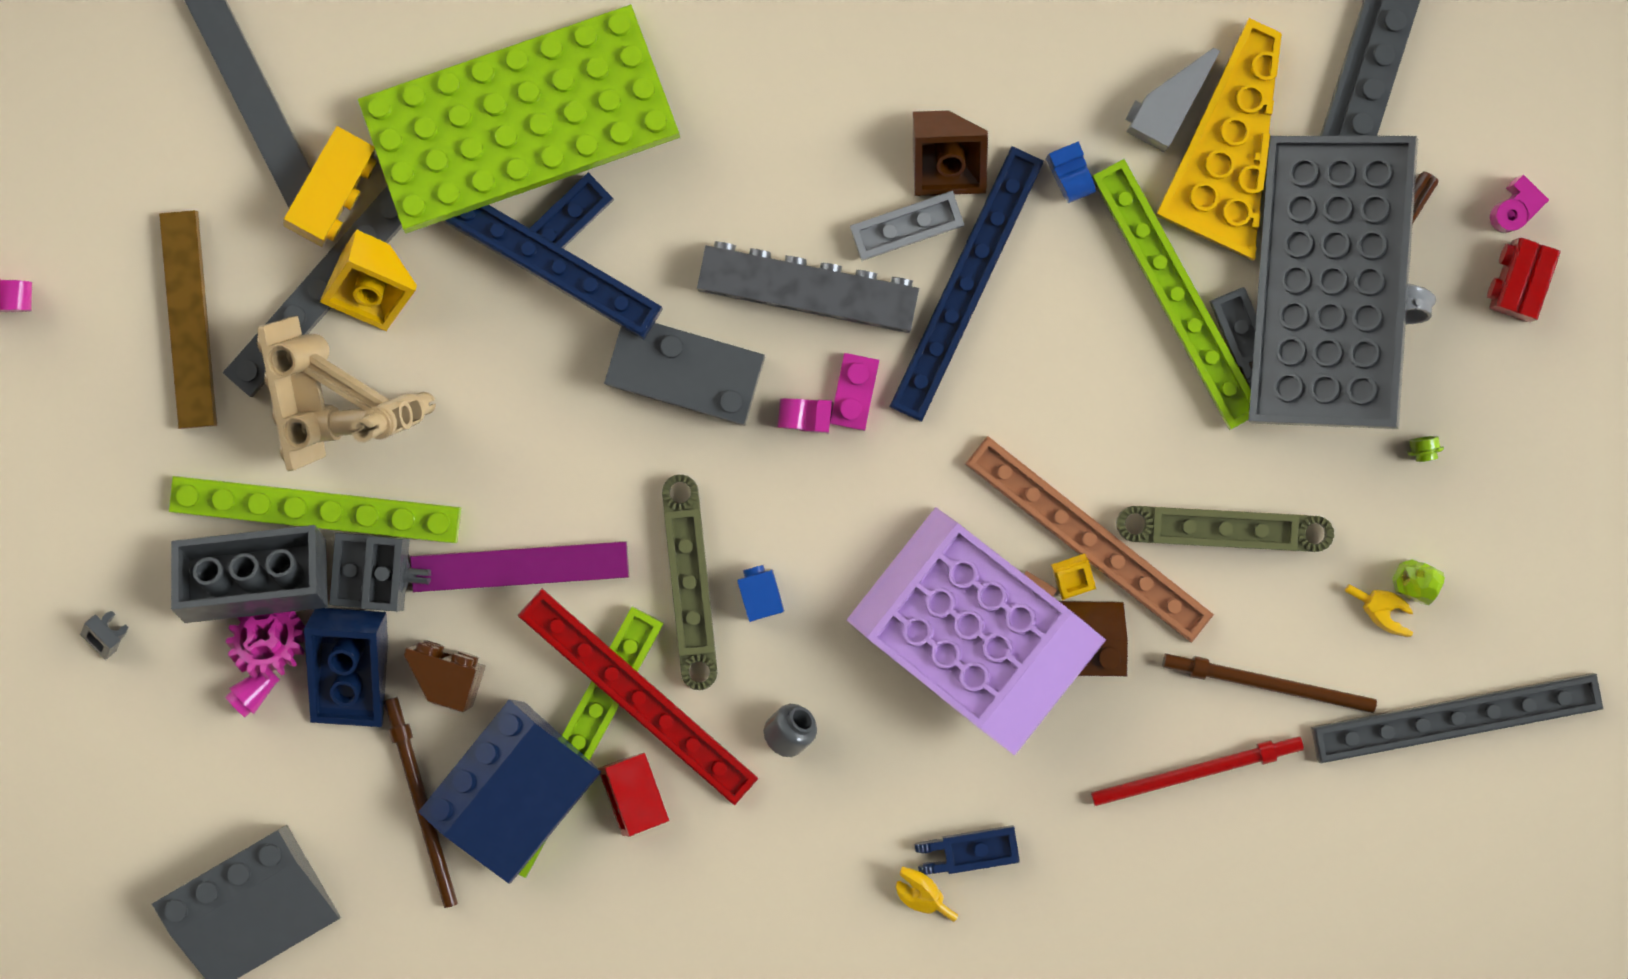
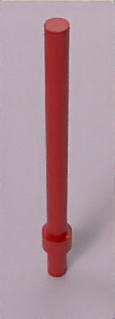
(1265, 753)

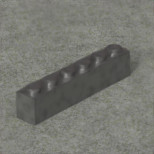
(808, 288)

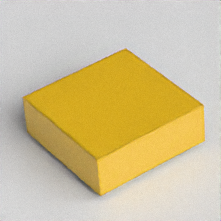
(1073, 576)

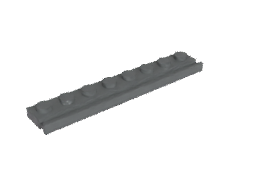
(1370, 67)

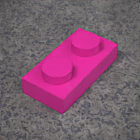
(854, 391)

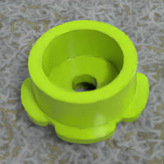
(1425, 448)

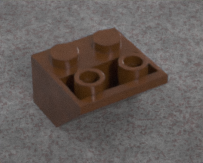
(445, 677)

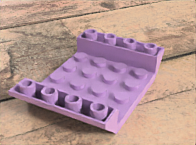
(976, 630)

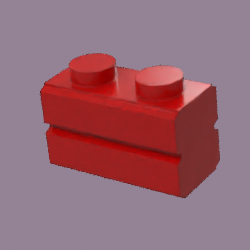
(1523, 279)

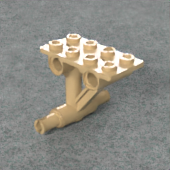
(294, 376)

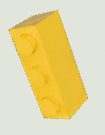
(331, 187)

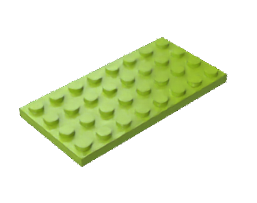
(518, 118)

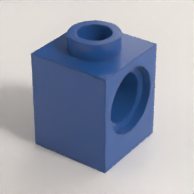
(760, 593)

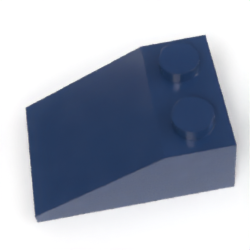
(346, 666)

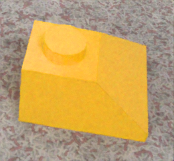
(369, 282)

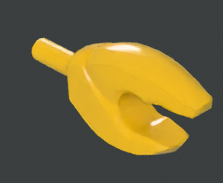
(1379, 606)
(924, 895)

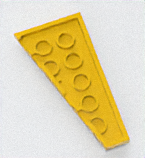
(1225, 162)

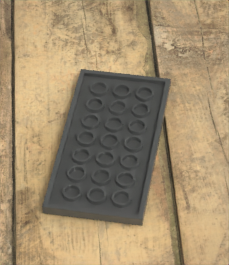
(1333, 281)

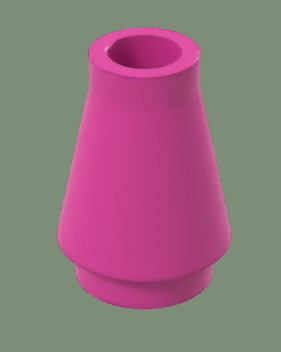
(250, 693)

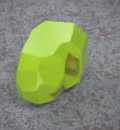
(1418, 581)

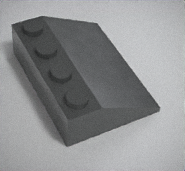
(248, 908)

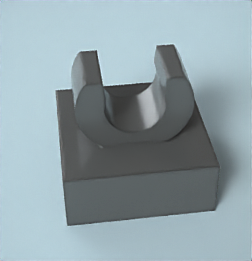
(101, 636)

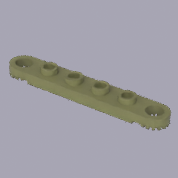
(1225, 528)
(689, 582)

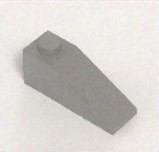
(1165, 108)

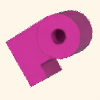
(1519, 208)
(15, 296)
(805, 415)

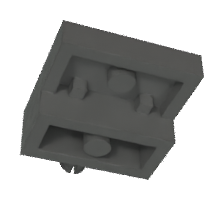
(372, 572)

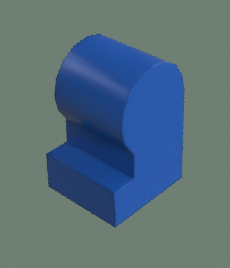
(1071, 172)

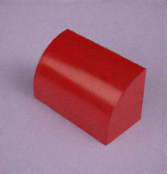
(633, 794)

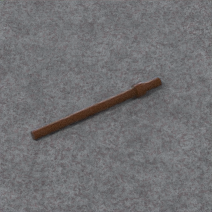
(1201, 668)
(401, 734)

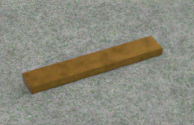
(188, 319)

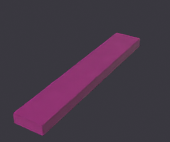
(523, 566)

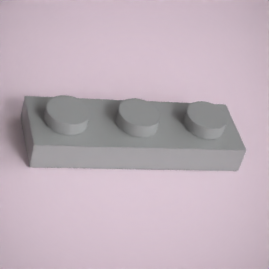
(907, 226)

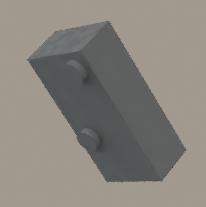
(687, 371)
(249, 574)

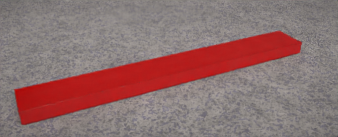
(637, 696)

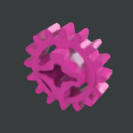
(264, 656)

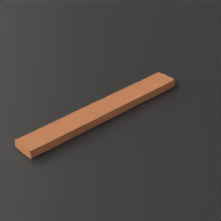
(1089, 537)

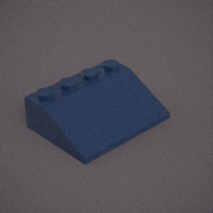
(510, 790)

